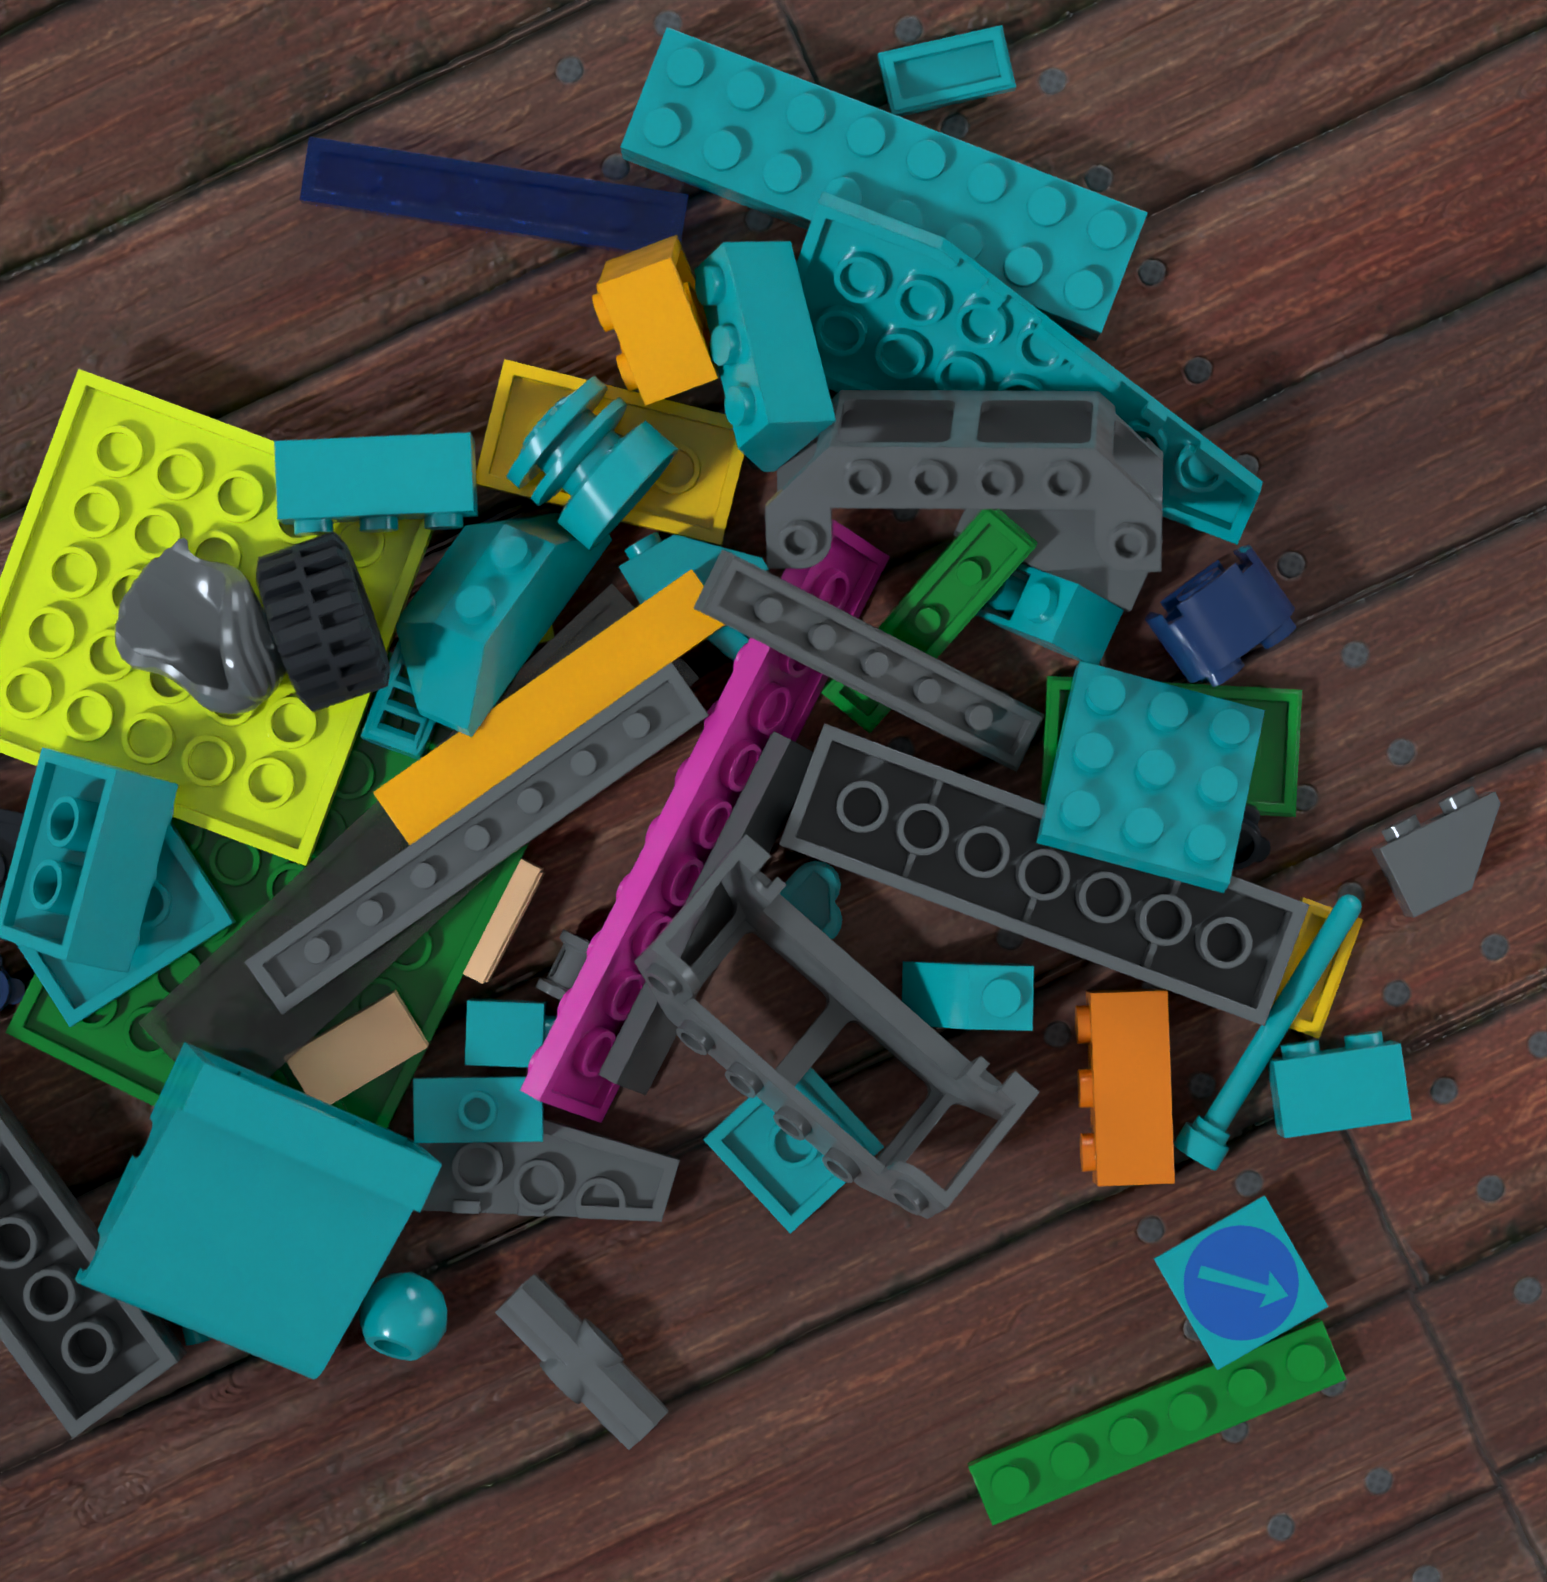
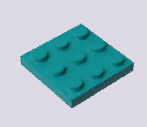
(1151, 777)

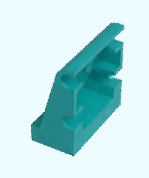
(256, 1213)

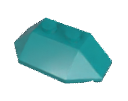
(487, 613)

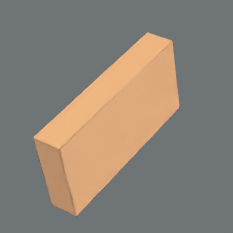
(504, 921)
(358, 1049)

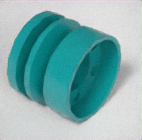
(591, 462)

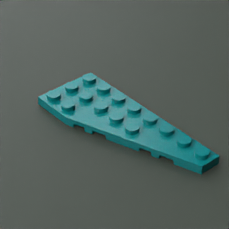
(922, 315)

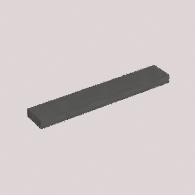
(868, 660)
(760, 815)

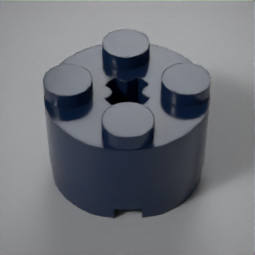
(1222, 617)

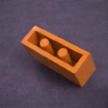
(1126, 1087)

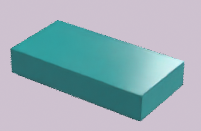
(947, 71)

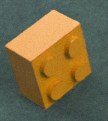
(657, 320)

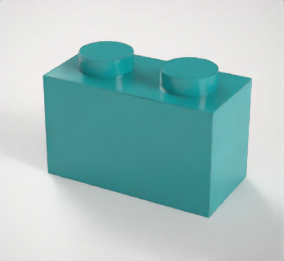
(1338, 1086)

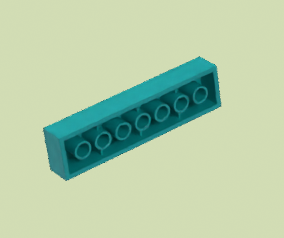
(787, 141)

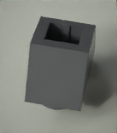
(1440, 856)

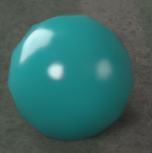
(403, 1316)

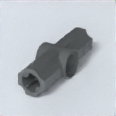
(582, 1361)

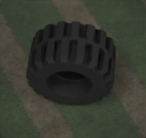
(322, 621)

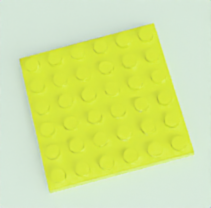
(111, 497)

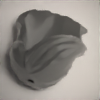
(200, 630)

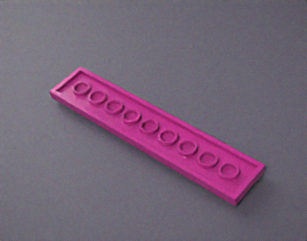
(760, 698)

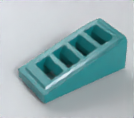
(390, 737)

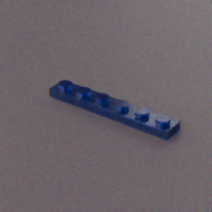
(489, 197)

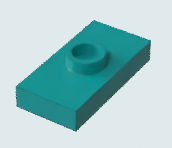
(475, 1110)

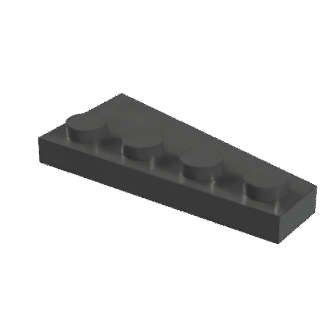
(562, 1176)

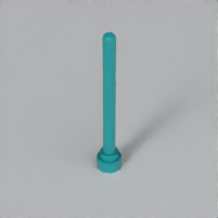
(1207, 1135)

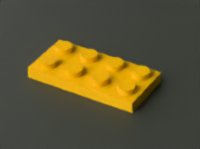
(686, 500)

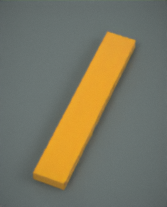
(548, 708)

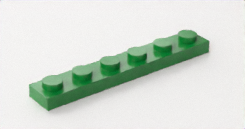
(1155, 1422)

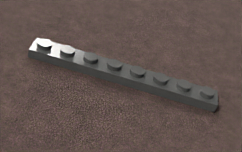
(476, 838)

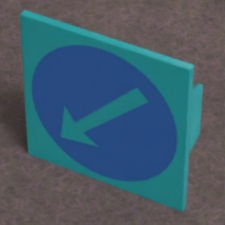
(1240, 1282)

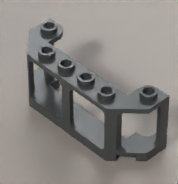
(972, 455)
(850, 998)

